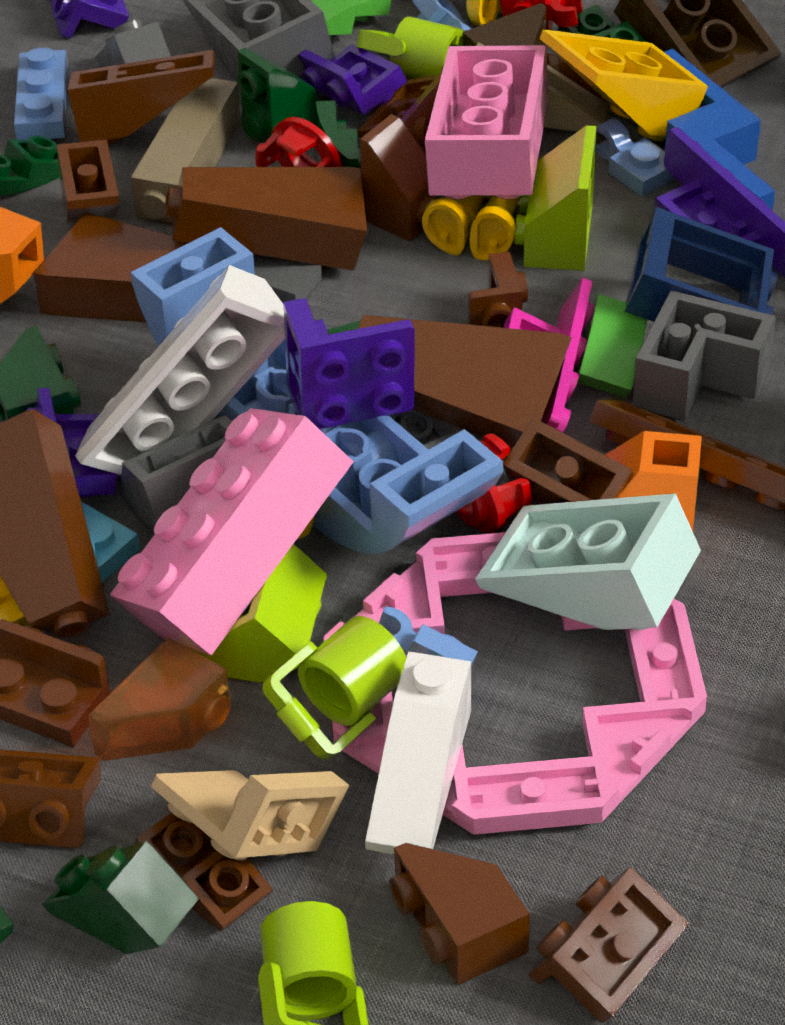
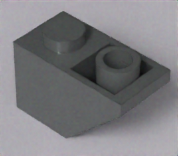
(133, 44)

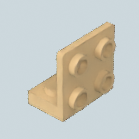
(258, 813)

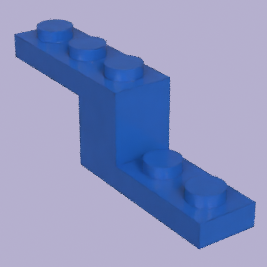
(724, 131)

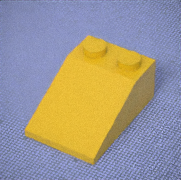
(631, 76)

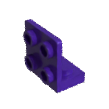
(348, 372)

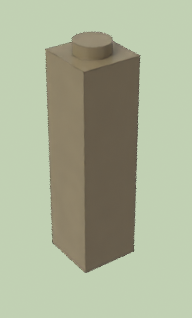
(190, 137)

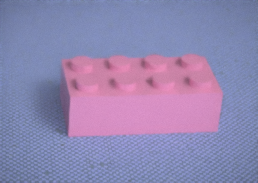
(487, 121)
(230, 528)

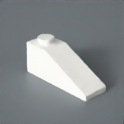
(420, 752)

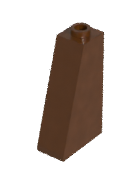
(274, 211)
(92, 269)
(482, 374)
(44, 531)

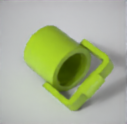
(416, 46)
(341, 679)
(308, 967)

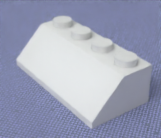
(190, 371)

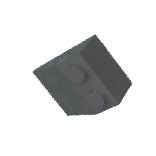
(267, 27)

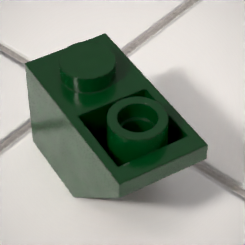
(271, 95)
(33, 366)
(121, 897)

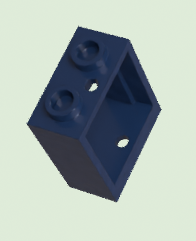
(701, 251)

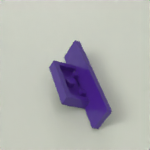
(717, 198)

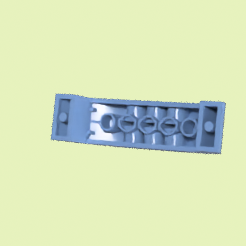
(394, 480)

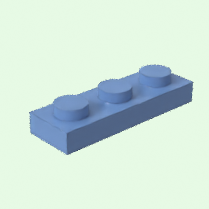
(41, 94)

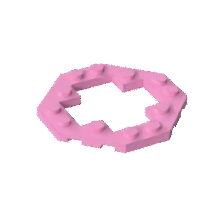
(619, 738)

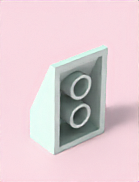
(596, 559)

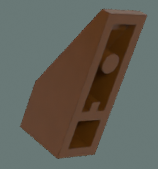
(124, 97)

